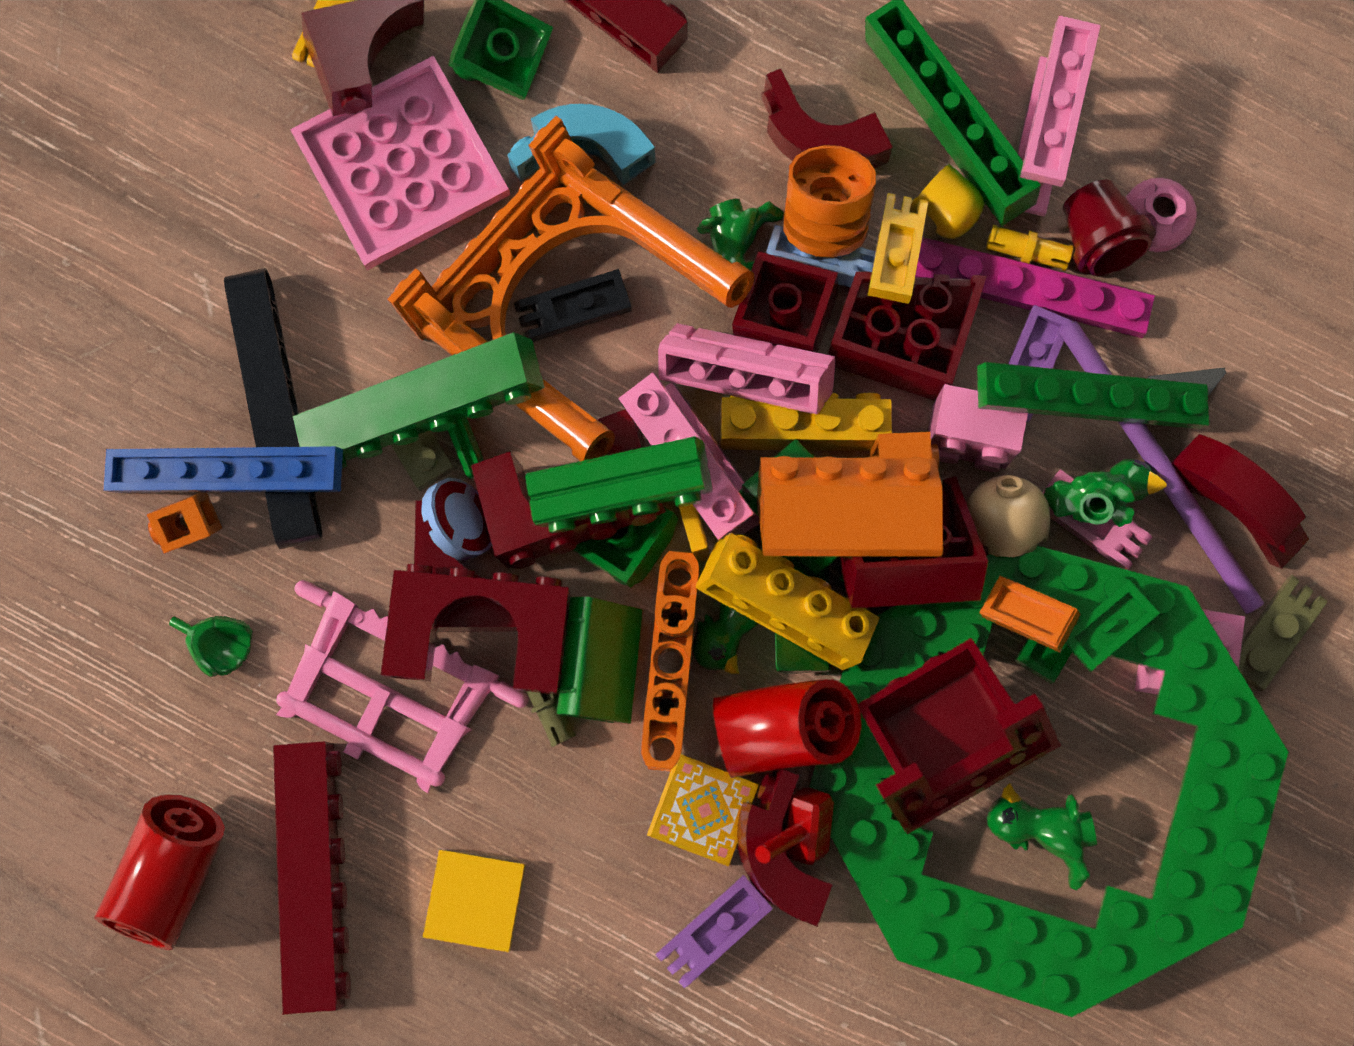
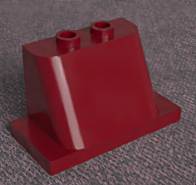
(952, 734)

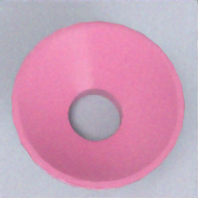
(1169, 230)

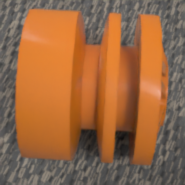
(829, 201)

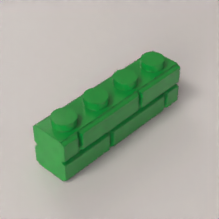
(619, 483)

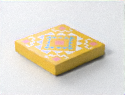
(701, 810)

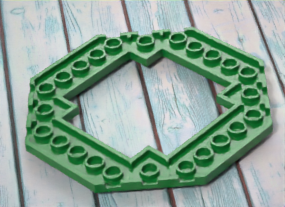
(1210, 842)

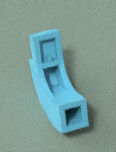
(596, 132)

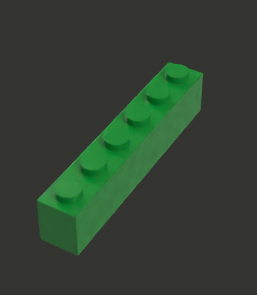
(950, 110)
(425, 399)

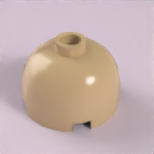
(1009, 515)

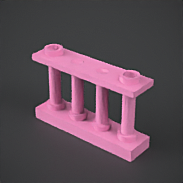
(1056, 107)
(667, 416)

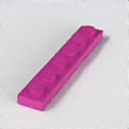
(1030, 285)

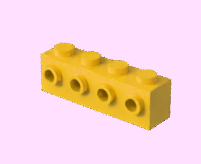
(837, 427)
(787, 601)

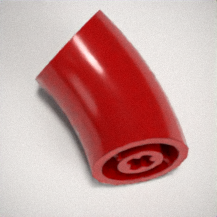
(787, 726)
(162, 870)

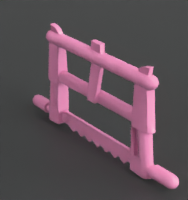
(318, 660)

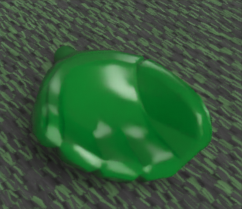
(216, 643)

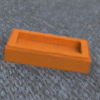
(1030, 613)

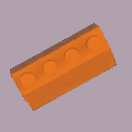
(850, 507)

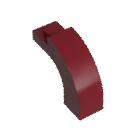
(796, 131)
(1247, 493)
(779, 879)

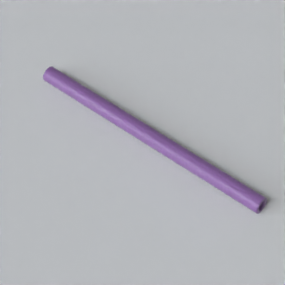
(1176, 488)

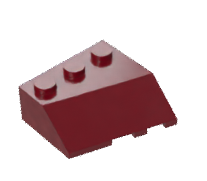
(905, 343)
(924, 580)

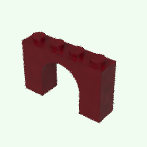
(508, 511)
(424, 599)

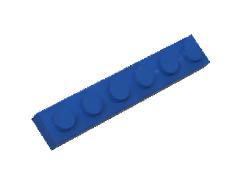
(224, 469)

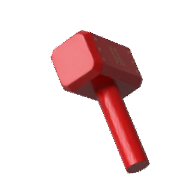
(806, 829)

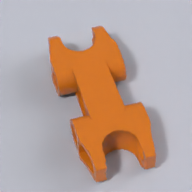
(667, 638)

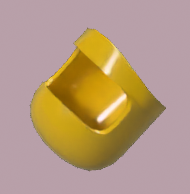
(952, 203)

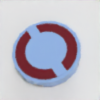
(456, 519)

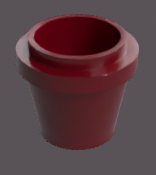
(1106, 229)

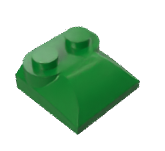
(500, 47)
(631, 550)

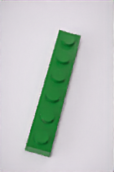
(1092, 395)

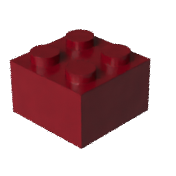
(787, 303)

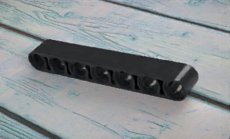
(270, 396)

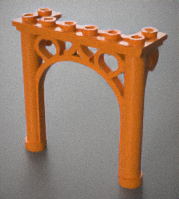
(563, 177)

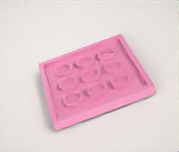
(401, 164)

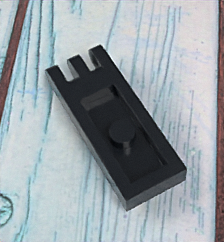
(574, 305)

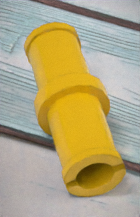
(1029, 247)

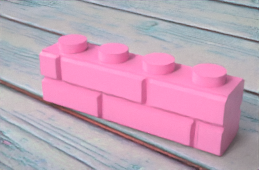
(746, 368)

